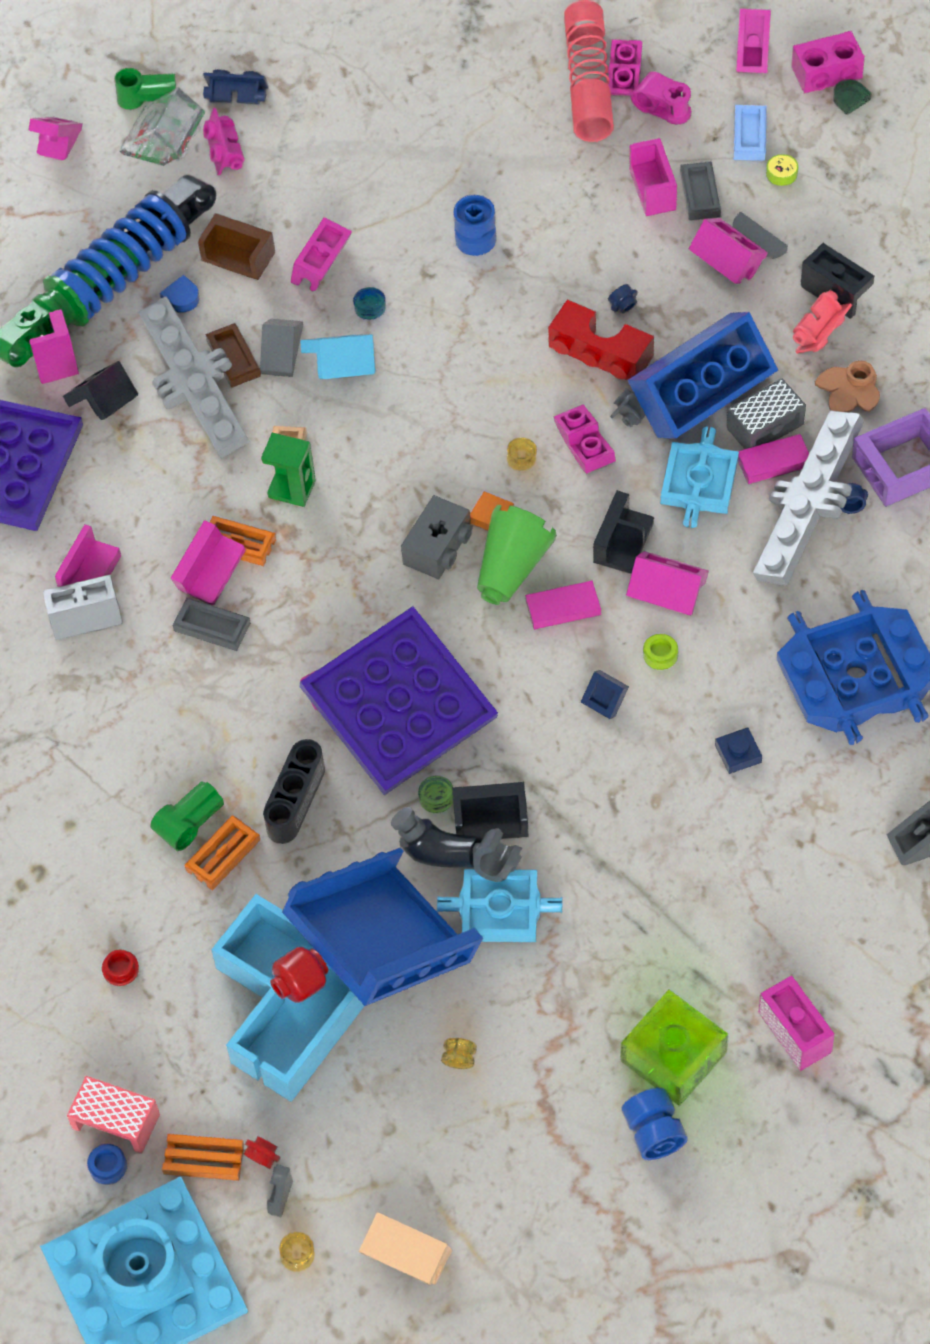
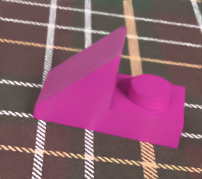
(753, 40)
(55, 136)

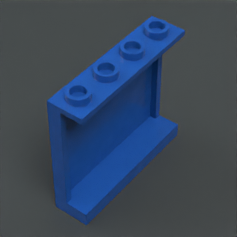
(377, 928)

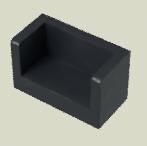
(489, 808)

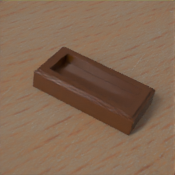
(244, 366)

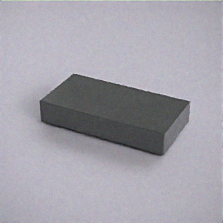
(700, 191)
(211, 624)

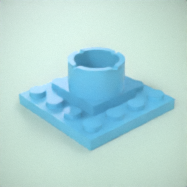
(145, 1273)

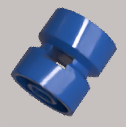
(474, 225)
(651, 1118)

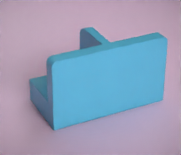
(342, 355)

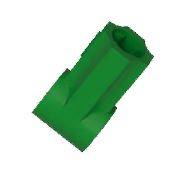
(135, 88)
(180, 823)

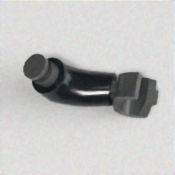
(439, 848)

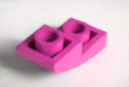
(625, 66)
(583, 438)

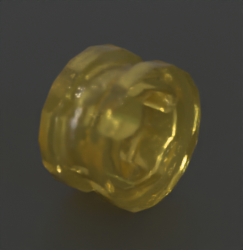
(521, 463)
(459, 1053)
(287, 1260)

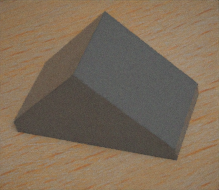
(280, 346)
(912, 837)

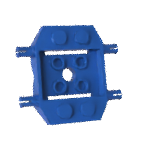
(819, 659)

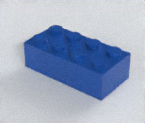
(703, 375)

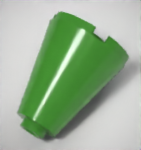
(511, 552)

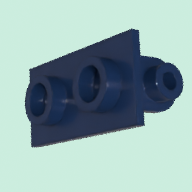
(247, 85)

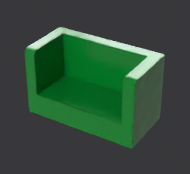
(293, 469)

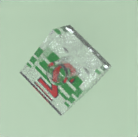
(164, 129)

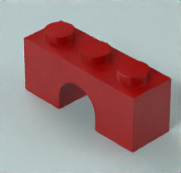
(621, 355)

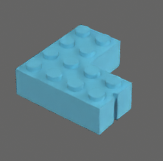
(279, 1037)

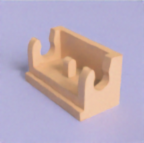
(405, 1249)

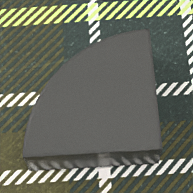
(282, 1182)

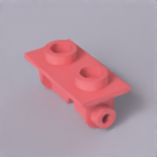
(813, 332)

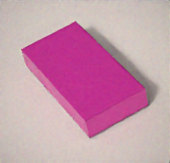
(773, 458)
(563, 605)

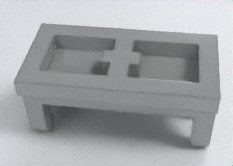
(82, 607)

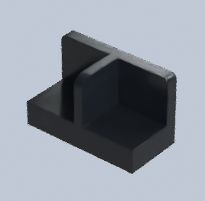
(830, 270)
(104, 390)
(621, 535)

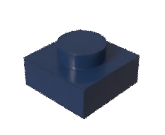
(604, 694)
(738, 750)

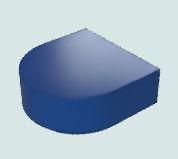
(182, 294)

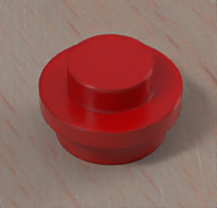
(120, 967)
(261, 1152)

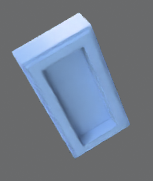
(750, 132)

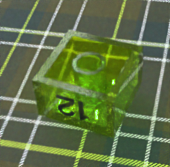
(674, 1047)

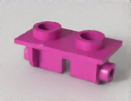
(223, 142)

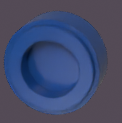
(107, 1164)

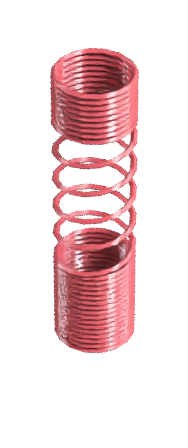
(589, 97)

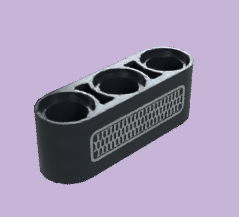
(294, 776)

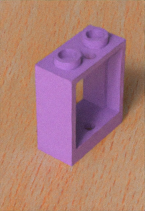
(874, 467)

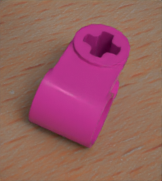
(660, 95)

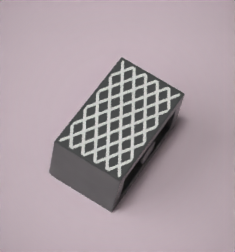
(766, 415)

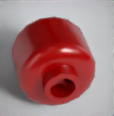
(299, 974)

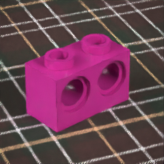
(827, 61)

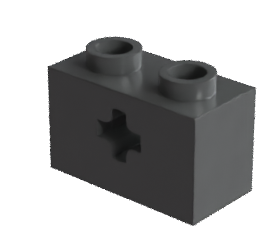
(436, 537)

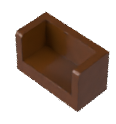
(236, 246)

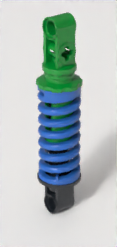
(108, 264)

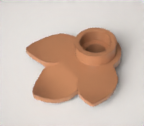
(847, 390)

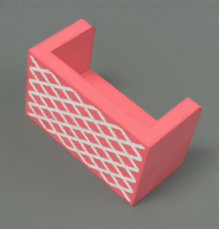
(114, 1112)

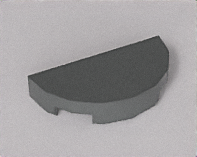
(759, 236)

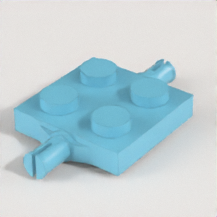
(699, 477)
(501, 909)

